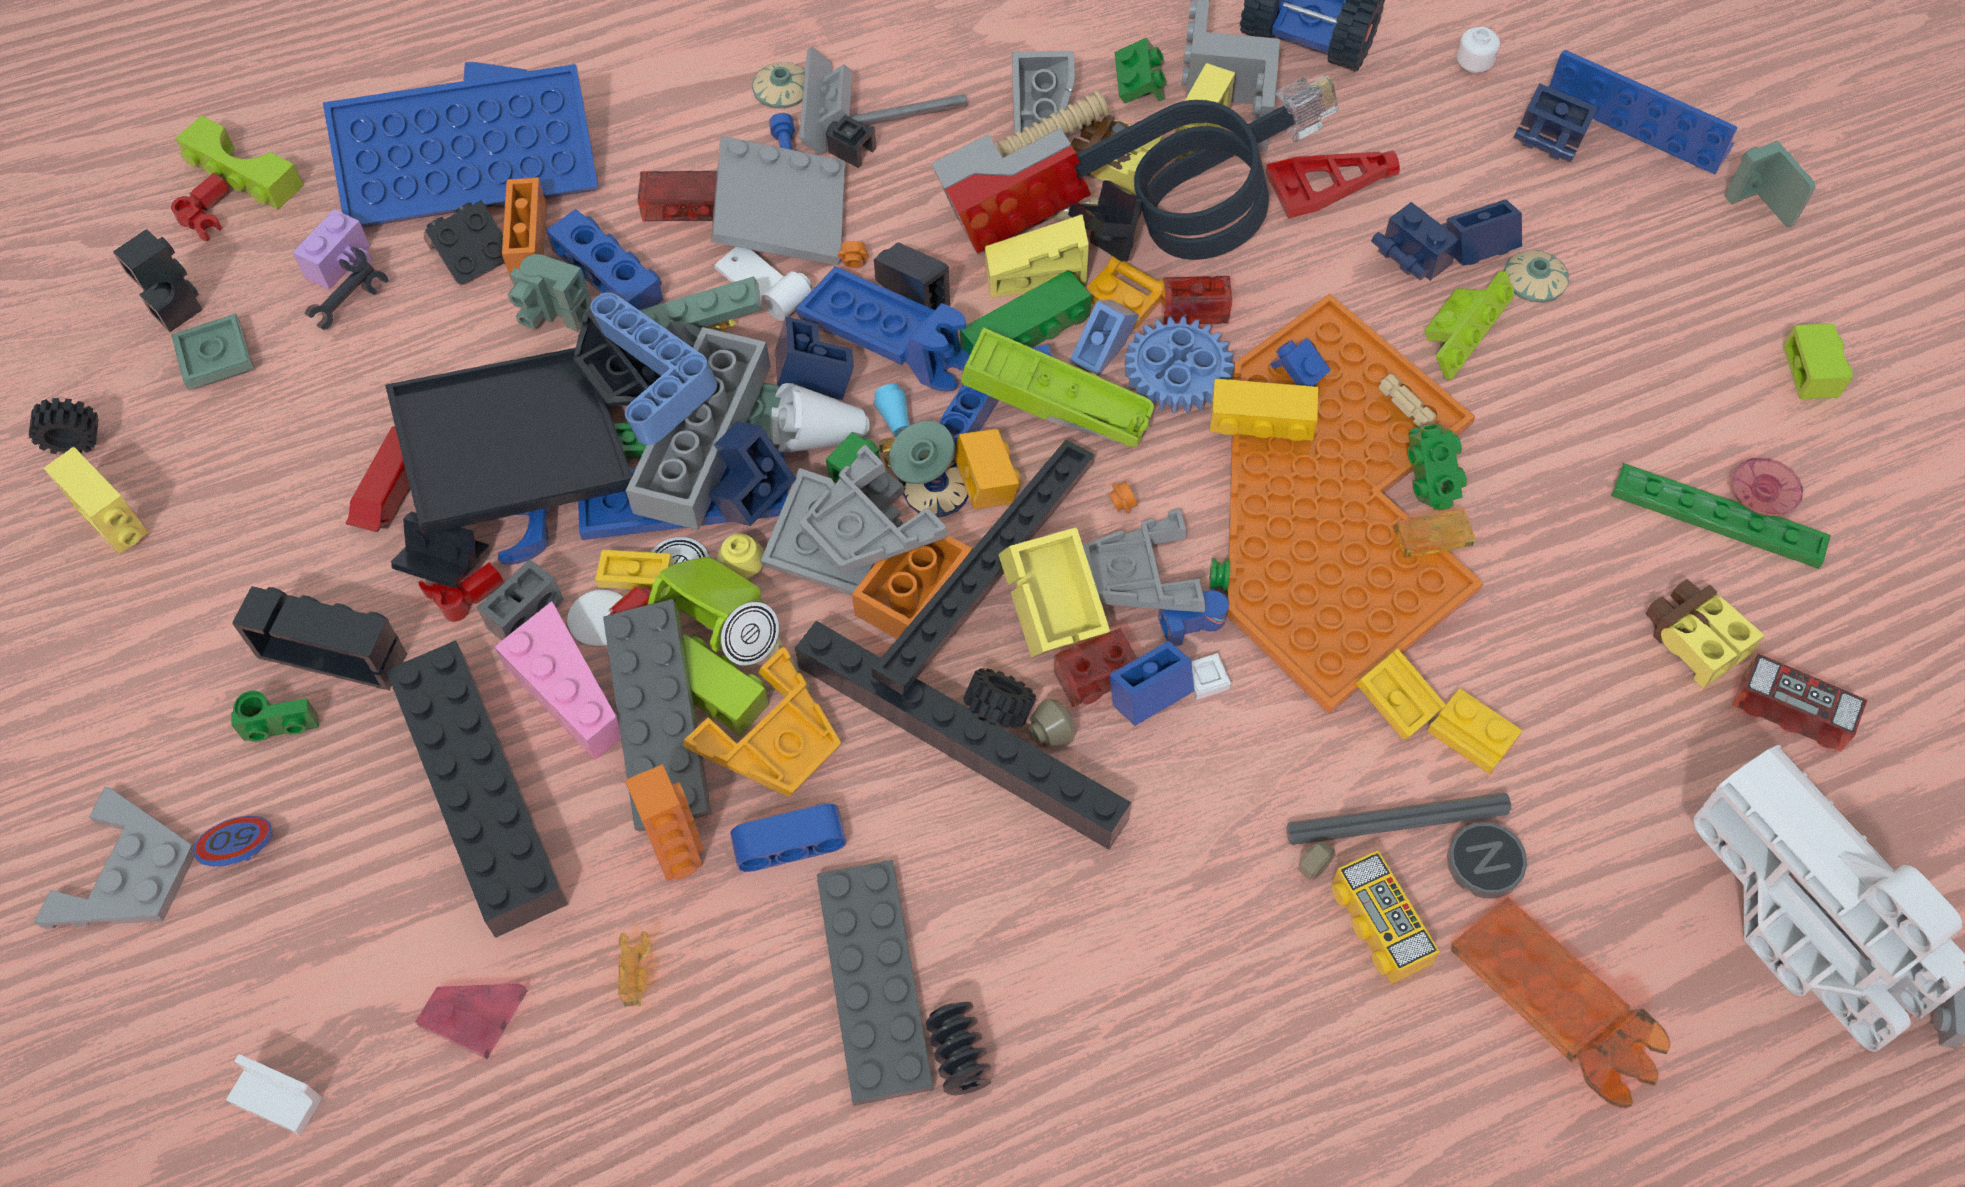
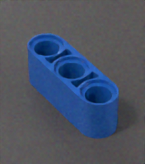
(960, 419)
(788, 837)

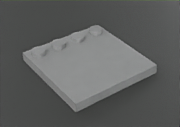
(778, 201)

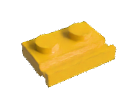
(1400, 694)
(1474, 731)

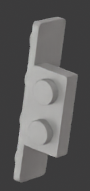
(824, 98)

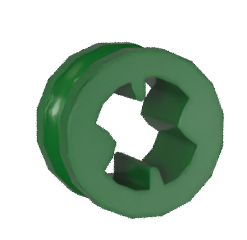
(1219, 574)

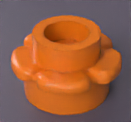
(853, 254)
(1123, 497)

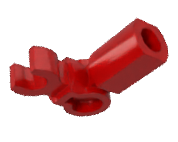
(190, 209)
(455, 601)

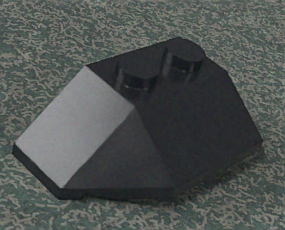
(608, 367)

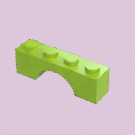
(264, 177)

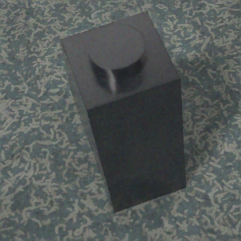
(913, 275)

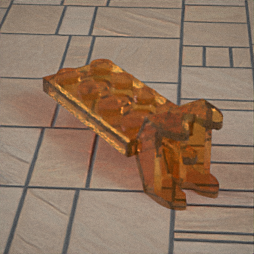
(1563, 1001)

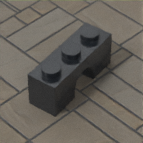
(161, 277)

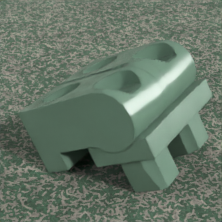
(549, 290)

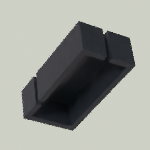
(319, 636)

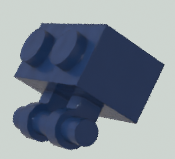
(1557, 117)
(1486, 231)
(1417, 243)

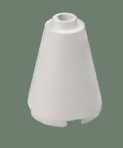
(813, 420)

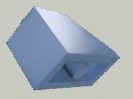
(1103, 335)

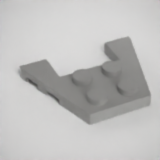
(853, 529)
(1128, 572)
(137, 877)

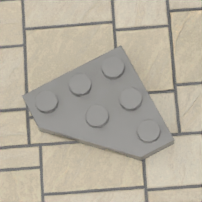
(794, 552)

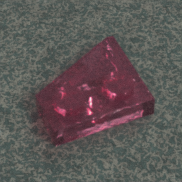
(471, 1014)

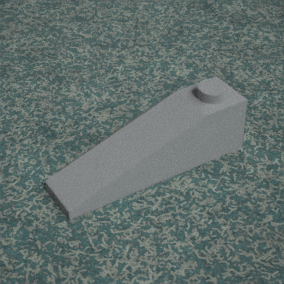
(1040, 85)

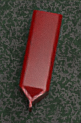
(380, 488)

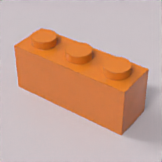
(523, 221)

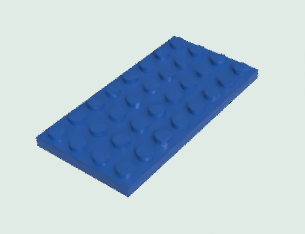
(459, 144)

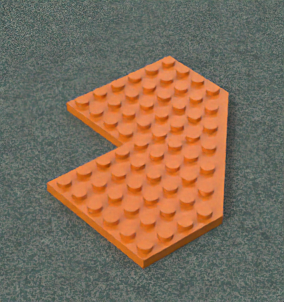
(1309, 520)

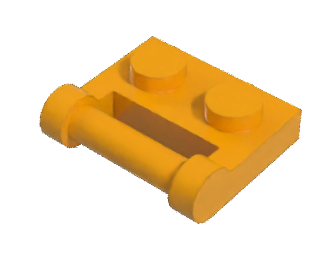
(1109, 287)

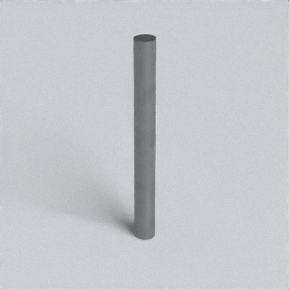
(911, 110)

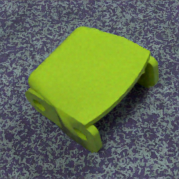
(705, 592)

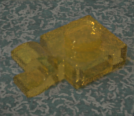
(632, 977)

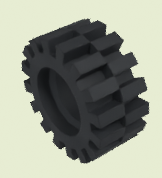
(63, 426)
(999, 698)

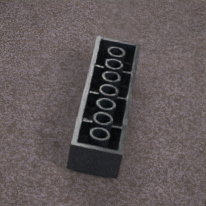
(476, 790)

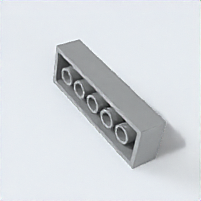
(685, 465)

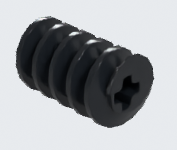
(956, 1049)

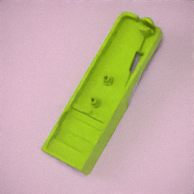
(1055, 390)

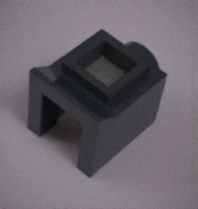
(847, 137)

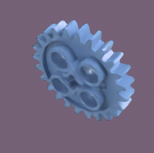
(1179, 356)

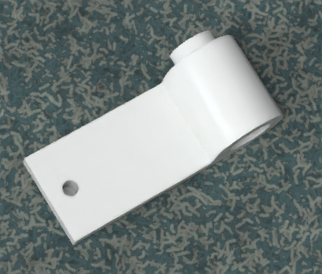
(777, 292)

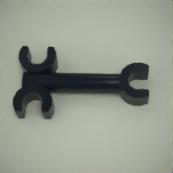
(362, 274)

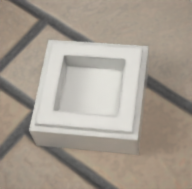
(1209, 677)

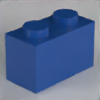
(1151, 683)

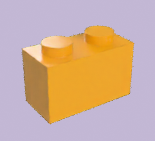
(986, 469)

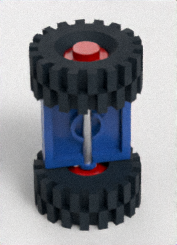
(1332, 26)

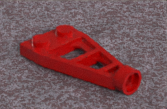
(1296, 193)

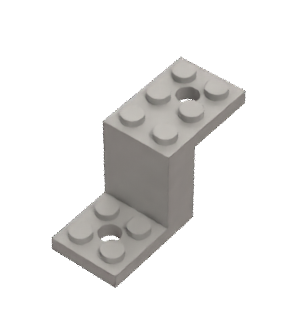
(1248, 56)

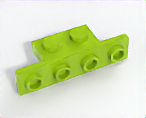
(1466, 321)

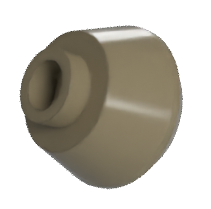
(1051, 724)

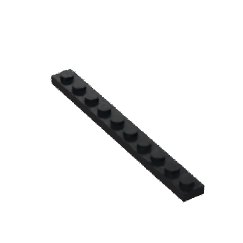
(981, 568)

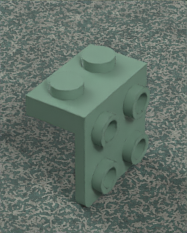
(1775, 178)

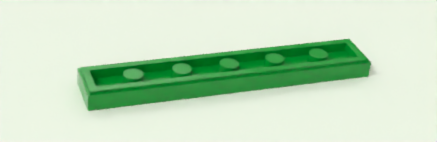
(1721, 516)

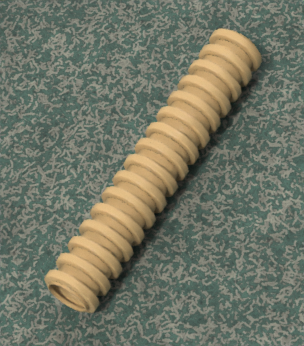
(1068, 120)

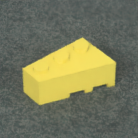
(1036, 257)

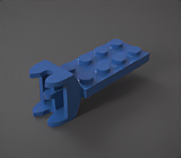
(889, 325)

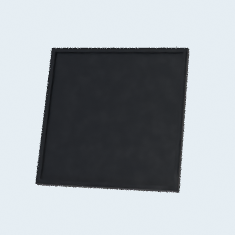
(505, 440)

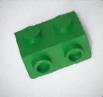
(1140, 71)

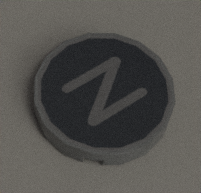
(1487, 860)

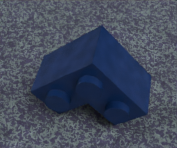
(811, 363)
(755, 476)

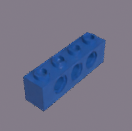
(603, 260)

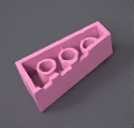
(557, 676)

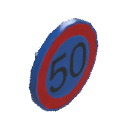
(233, 841)

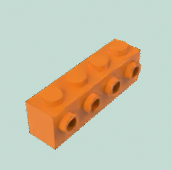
(667, 822)

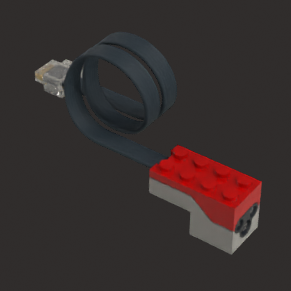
(1009, 194)

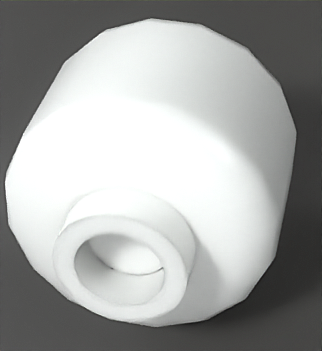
(1478, 49)

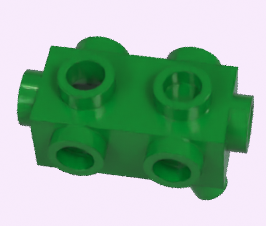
(1435, 463)

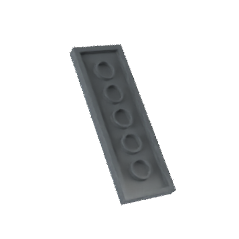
(655, 699)
(874, 983)

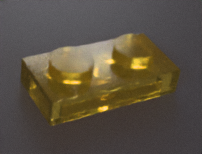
(1434, 533)

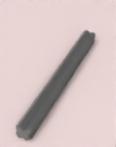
(1398, 818)

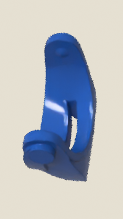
(533, 541)

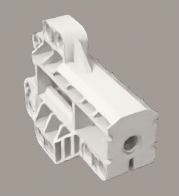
(1847, 919)

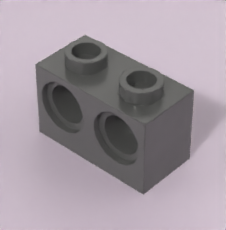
(519, 599)

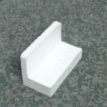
(273, 1096)

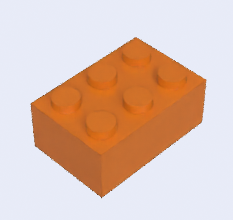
(905, 583)

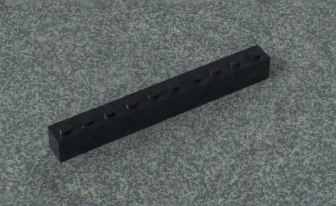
(967, 738)

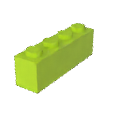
(722, 688)

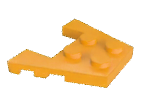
(784, 744)

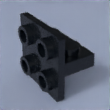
(1111, 220)
(438, 556)

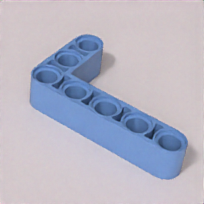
(684, 371)

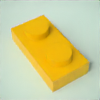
(630, 568)

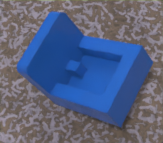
(1301, 362)

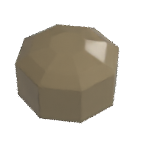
(1316, 860)

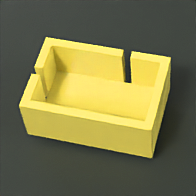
(1054, 592)

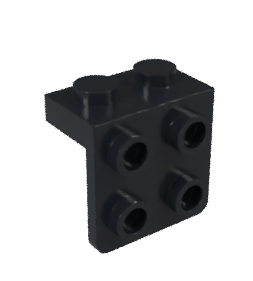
(467, 242)

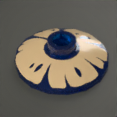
(941, 497)

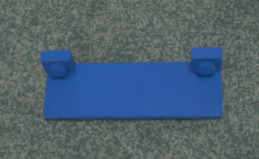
(1646, 112)

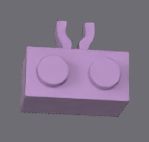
(327, 245)

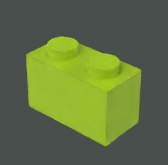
(1817, 361)

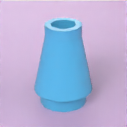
(892, 406)

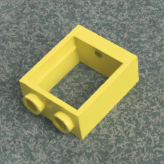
(1212, 85)
(96, 500)

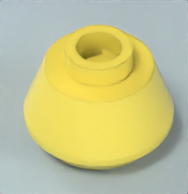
(741, 555)

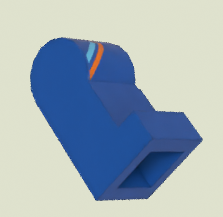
(1178, 623)

